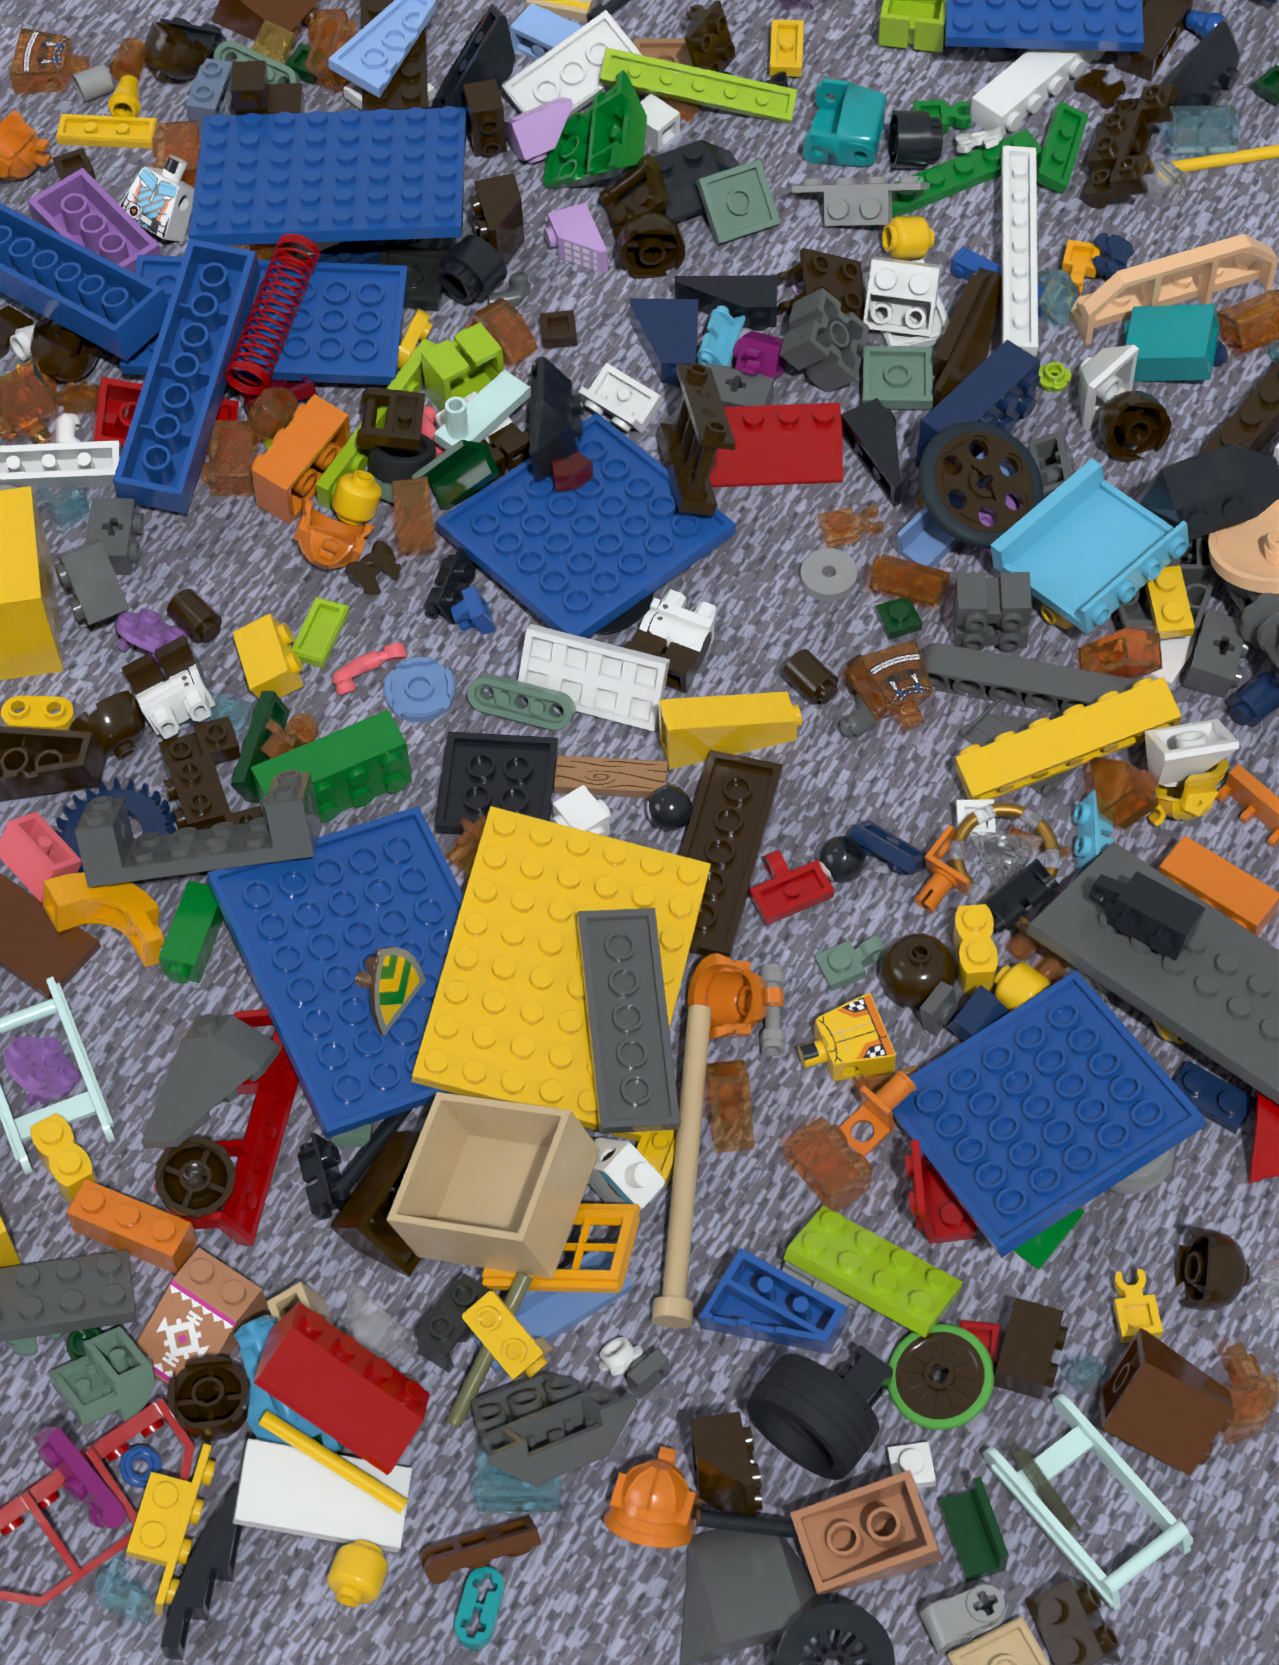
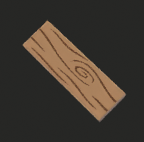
(610, 776)

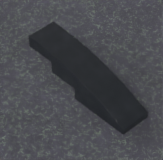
(211, 1561)

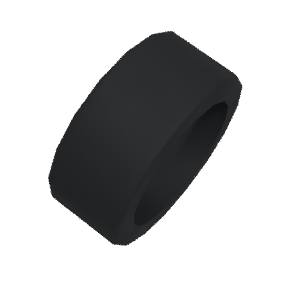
(397, 464)

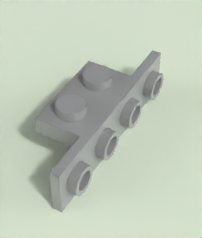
(859, 203)

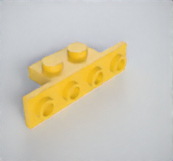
(164, 1522)

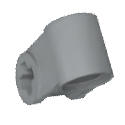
(958, 1621)

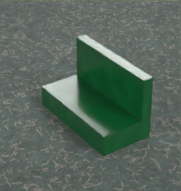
(459, 472)
(974, 1532)

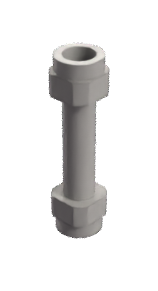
(772, 1037)

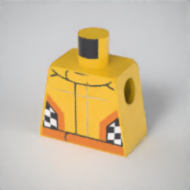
(850, 1042)

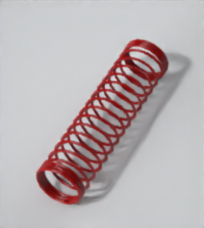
(250, 365)

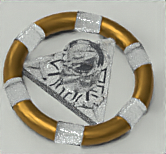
(1002, 853)

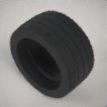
(813, 1416)

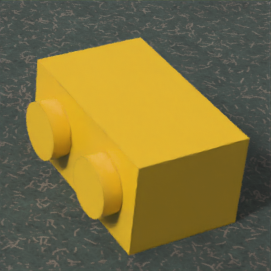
(268, 656)

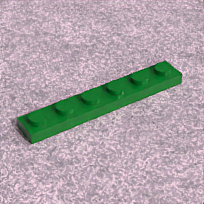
(958, 174)

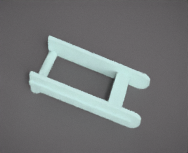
(71, 1109)
(1057, 1459)

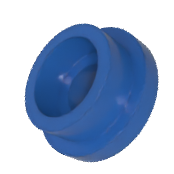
(134, 1454)

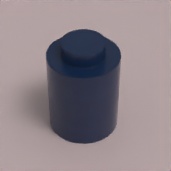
(1256, 700)

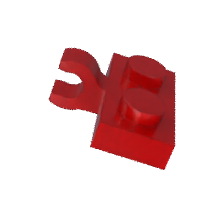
(789, 890)

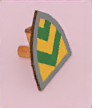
(393, 983)

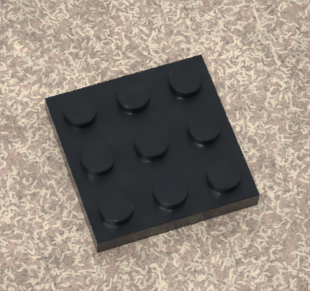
(495, 772)

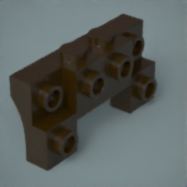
(1121, 144)
(194, 778)

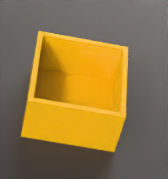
(27, 591)

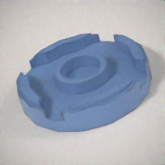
(425, 698)

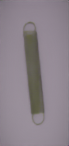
(1063, 1505)

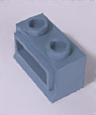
(206, 93)

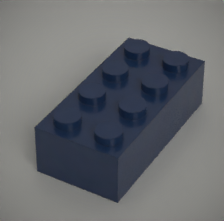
(993, 393)

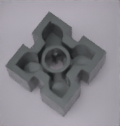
(824, 340)
(992, 610)

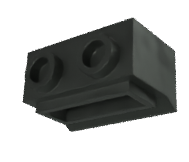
(445, 1323)

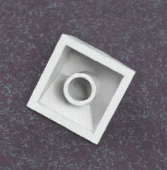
(1103, 378)
(1187, 750)

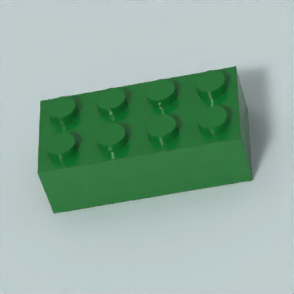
(345, 765)

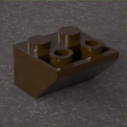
(499, 214)
(726, 1464)

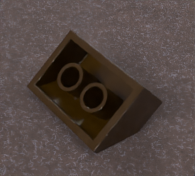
(365, 1214)

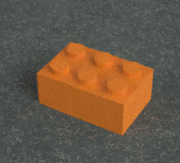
(299, 458)

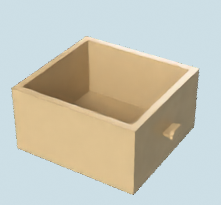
(494, 1184)

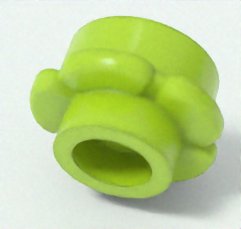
(1054, 383)

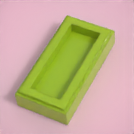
(320, 631)

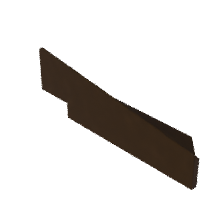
(968, 332)

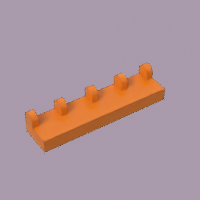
(1254, 798)

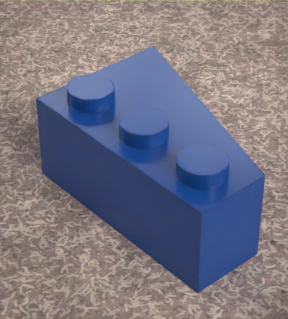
(773, 1307)

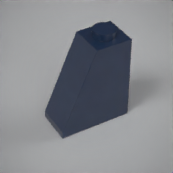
(666, 333)

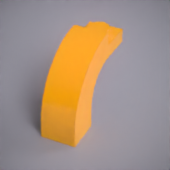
(117, 905)

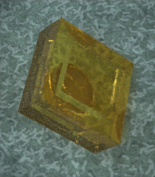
(274, 41)

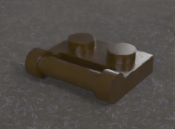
(648, 197)
(402, 423)

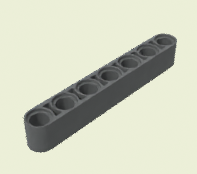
(1016, 679)

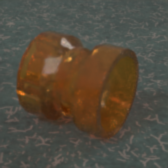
(129, 59)

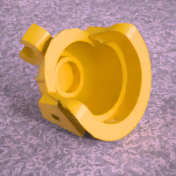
(1191, 798)

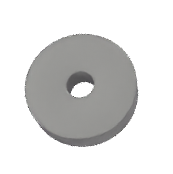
(828, 561)

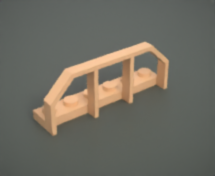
(1175, 280)

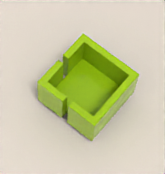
(913, 23)
(461, 365)

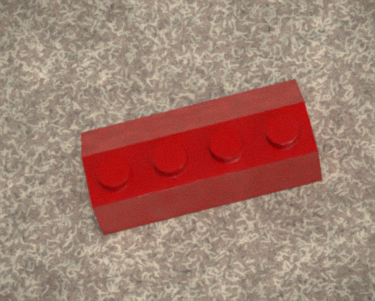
(781, 446)
(341, 1387)

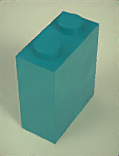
(1174, 341)

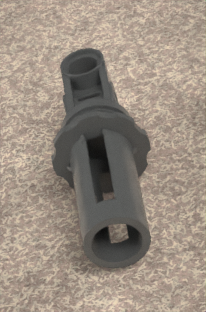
(1258, 617)

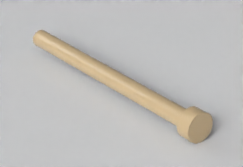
(673, 1308)

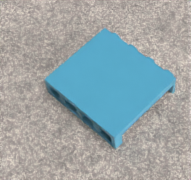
(1088, 548)

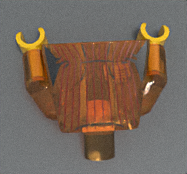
(26, 403)

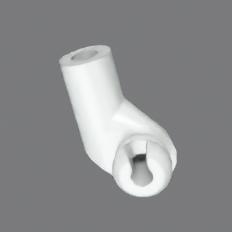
(66, 427)

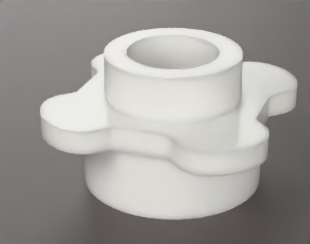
(618, 1356)

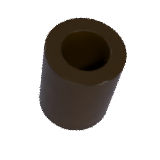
(194, 616)
(811, 677)

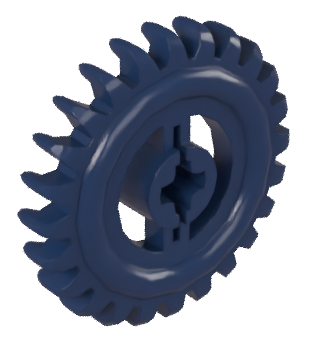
(141, 807)

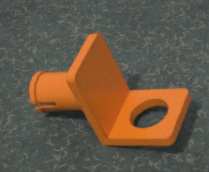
(942, 877)
(878, 1111)

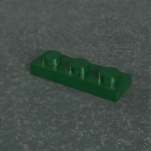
(268, 707)

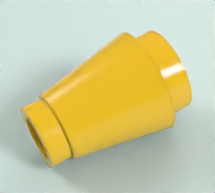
(125, 98)

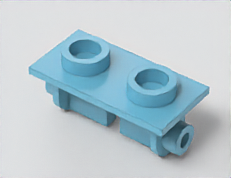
(719, 344)
(1089, 830)

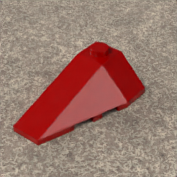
(116, 406)

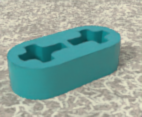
(470, 1605)

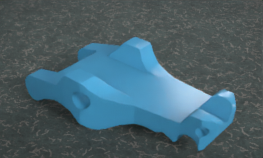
(252, 1340)

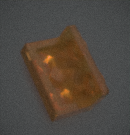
(909, 580)

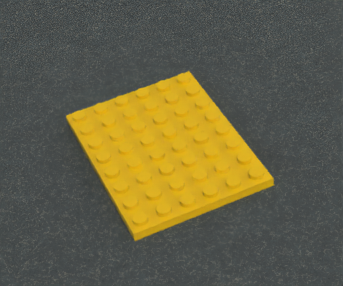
(512, 982)

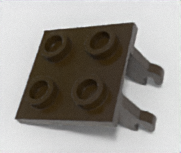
(709, 38)
(834, 273)

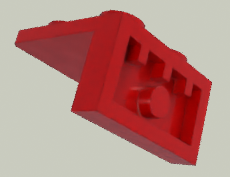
(934, 1204)

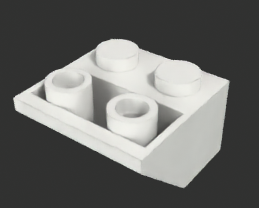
(902, 296)

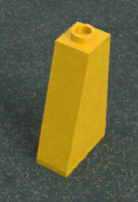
(725, 724)

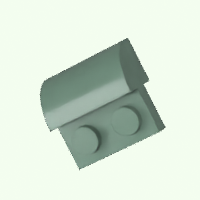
(106, 1379)

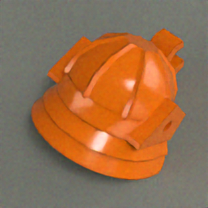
(20, 148)
(328, 541)
(733, 994)
(653, 1504)

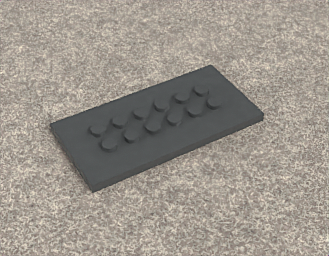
(1213, 996)

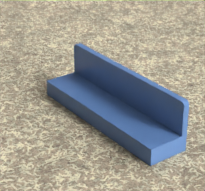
(924, 539)
(552, 1313)

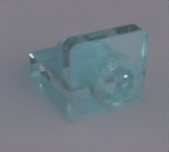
(1058, 296)
(125, 1601)

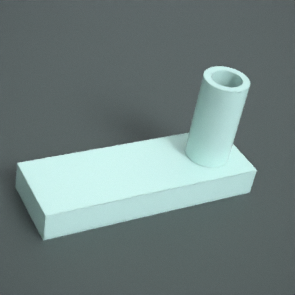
(482, 412)

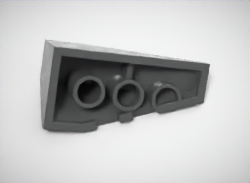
(206, 1071)

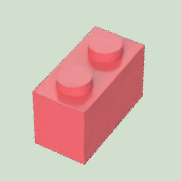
(36, 852)

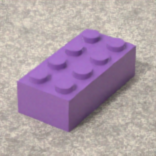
(93, 219)

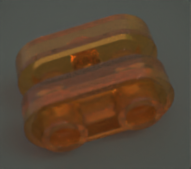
(329, 38)

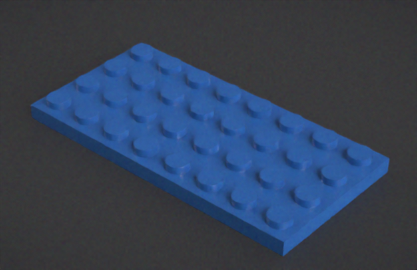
(343, 327)

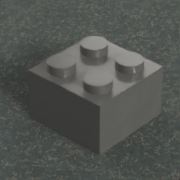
(91, 581)

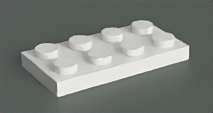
(596, 675)

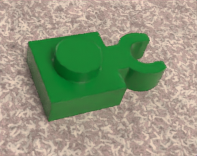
(947, 114)

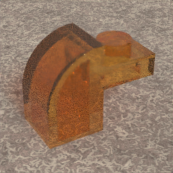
(507, 329)
(1251, 1396)

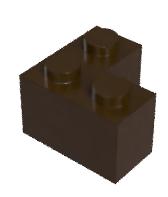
(255, 95)

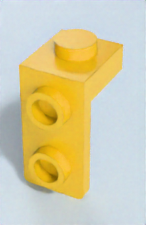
(506, 1337)

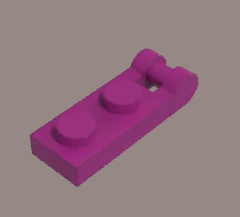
(80, 1478)

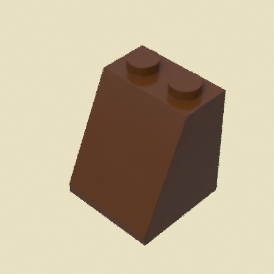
(249, 15)
(1164, 1404)

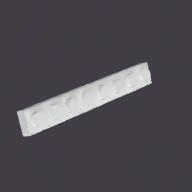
(1019, 247)

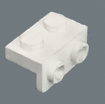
(623, 398)

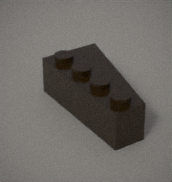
(48, 761)

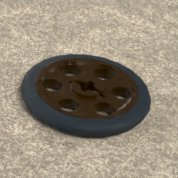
(998, 446)

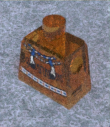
(44, 63)
(893, 682)

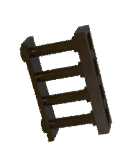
(694, 439)

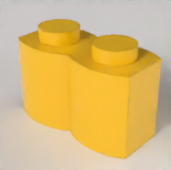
(975, 948)
(62, 1155)

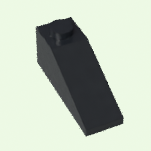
(742, 294)
(873, 439)

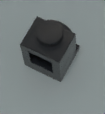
(868, 1375)

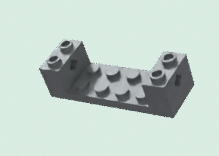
(115, 857)

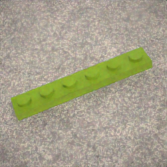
(700, 86)
(355, 458)

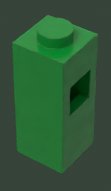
(191, 935)

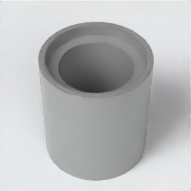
(93, 82)

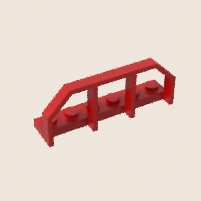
(261, 1143)
(44, 1492)

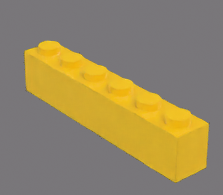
(1066, 741)

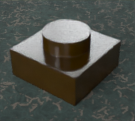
(72, 162)
(558, 329)

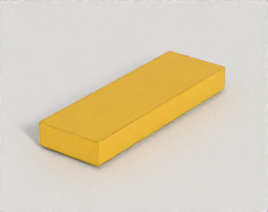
(106, 131)

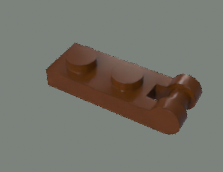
(479, 1548)

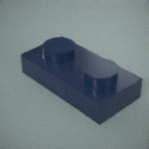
(877, 841)
(1214, 1097)

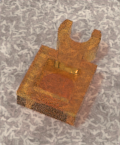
(844, 527)

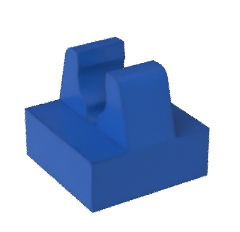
(473, 612)

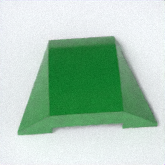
(600, 141)

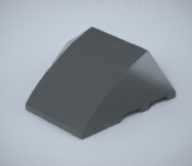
(1199, 582)
(549, 1425)
(741, 1593)

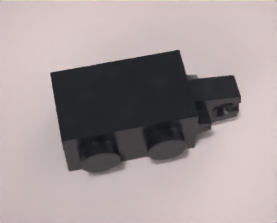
(1149, 912)

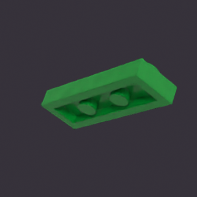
(1061, 147)

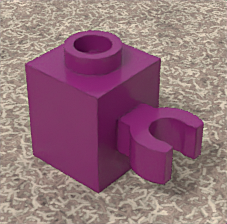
(760, 355)

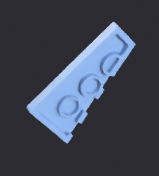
(382, 45)

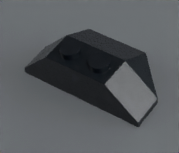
(484, 57)
(1207, 68)
(681, 170)
(553, 417)
(1214, 489)

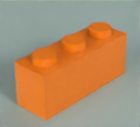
(1221, 885)
(131, 1226)

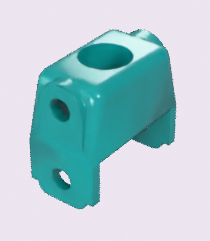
(846, 127)

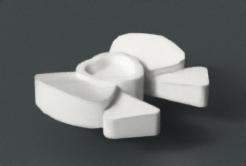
(989, 139)

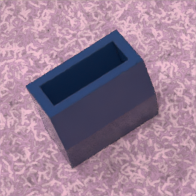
(976, 1014)

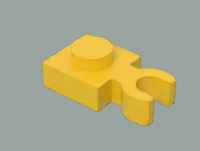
(1135, 1309)

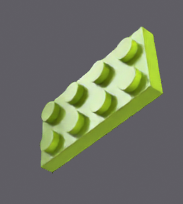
(873, 1271)

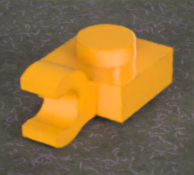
(1079, 261)

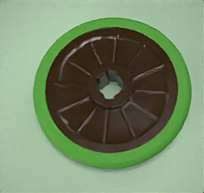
(965, 1387)

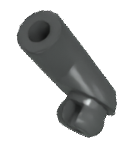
(516, 292)
(858, 721)

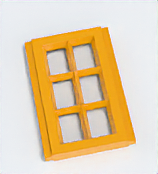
(585, 1280)

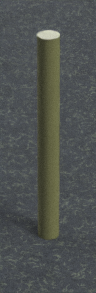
(485, 1358)

